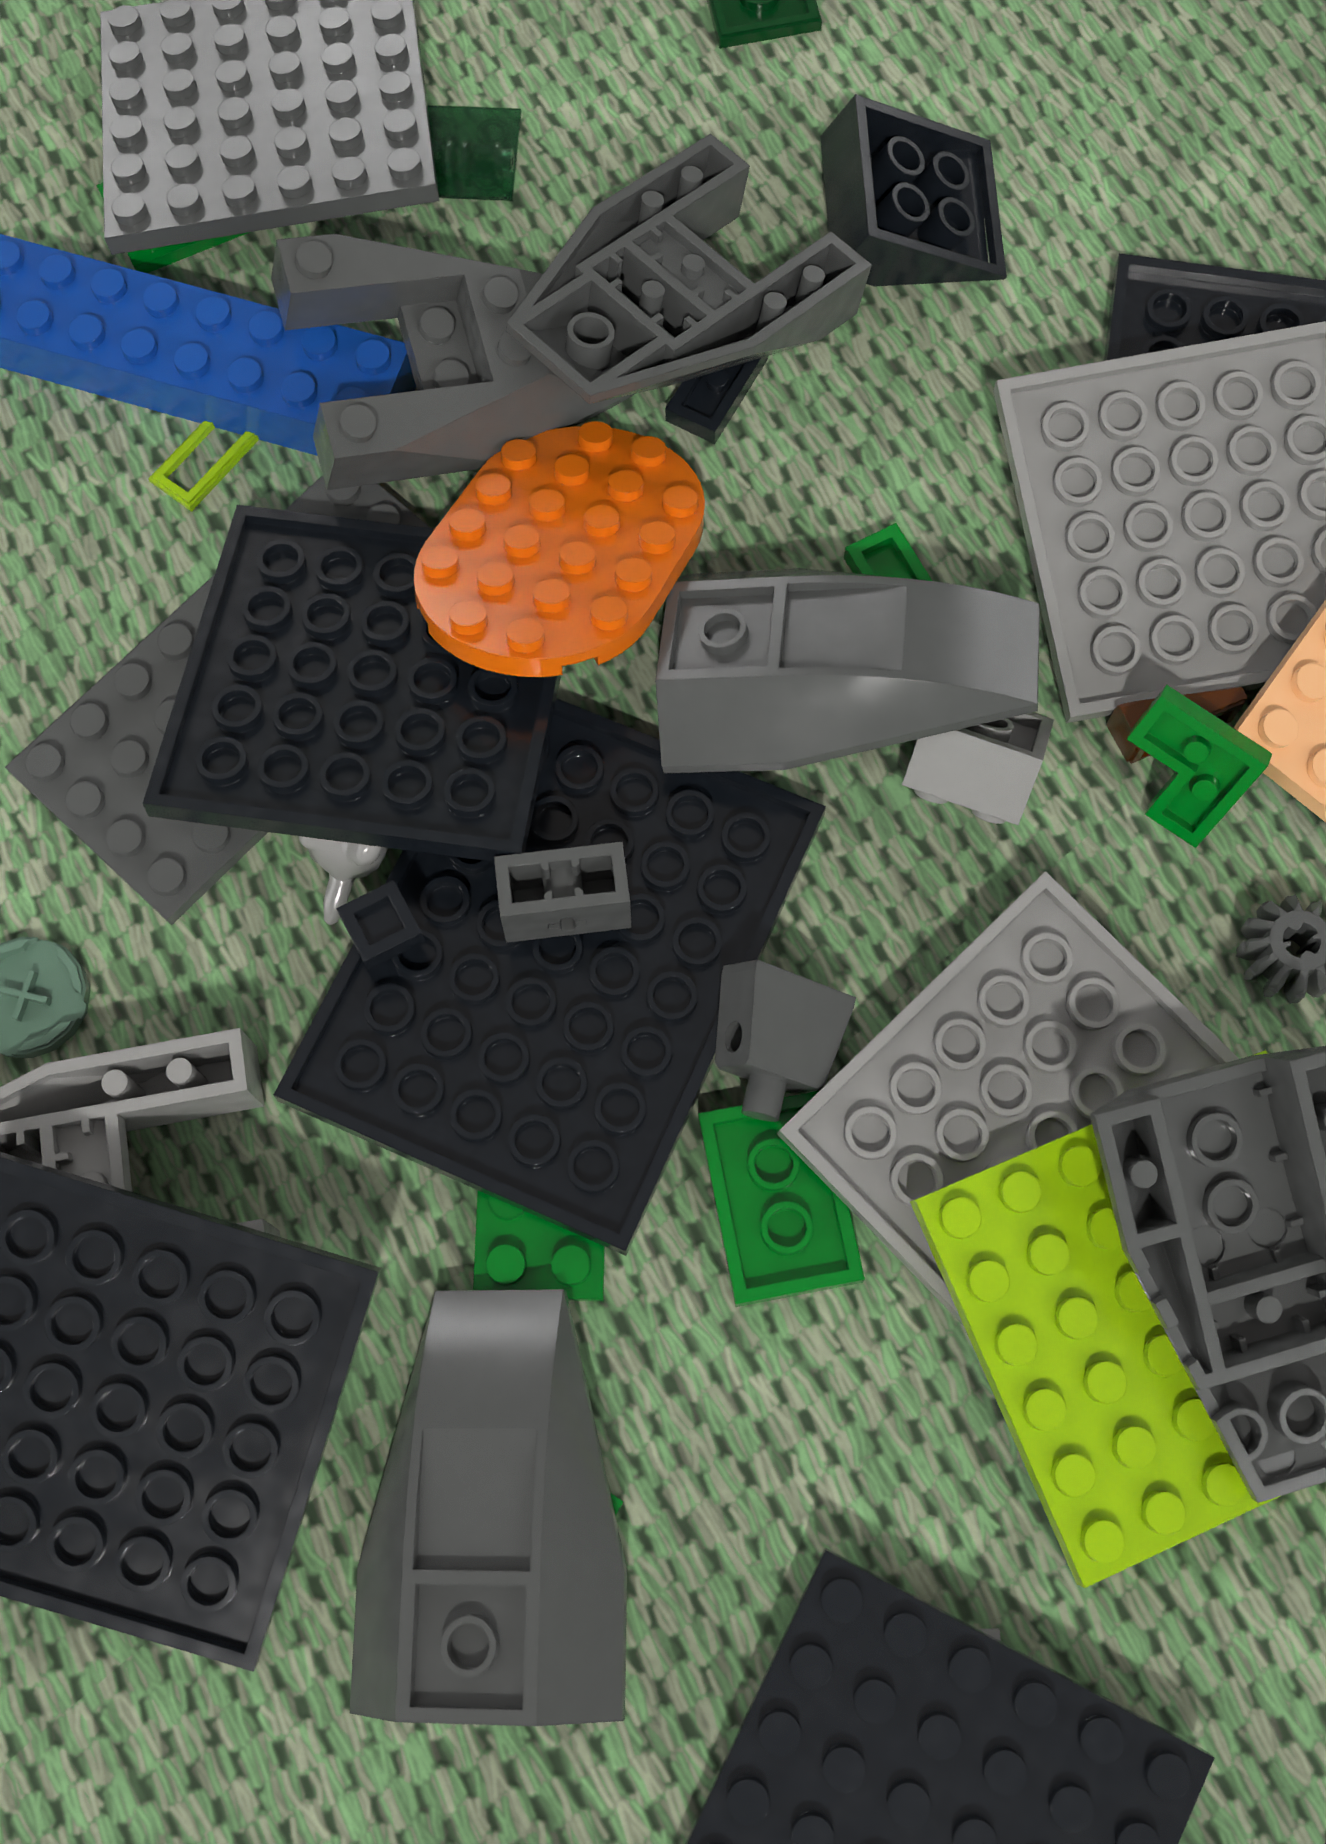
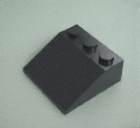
(912, 196)

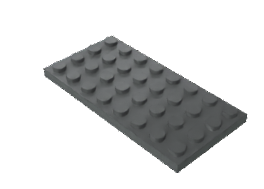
(103, 749)

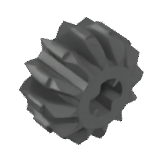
(1268, 947)

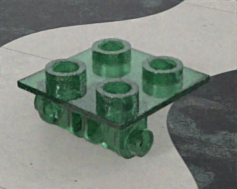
(475, 151)

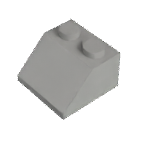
(982, 766)

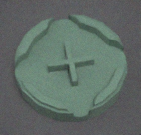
(40, 996)

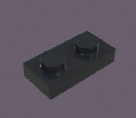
(710, 401)

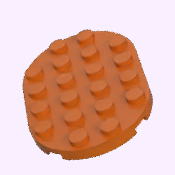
(560, 550)

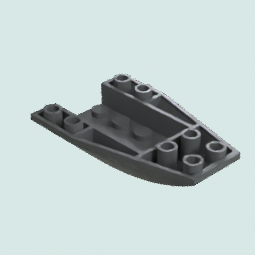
(832, 665)
(494, 1531)

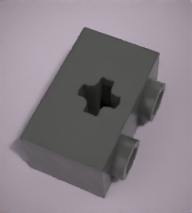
(563, 892)

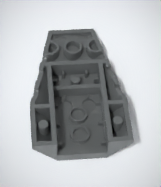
(1227, 1234)

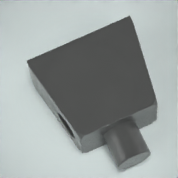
(777, 1033)

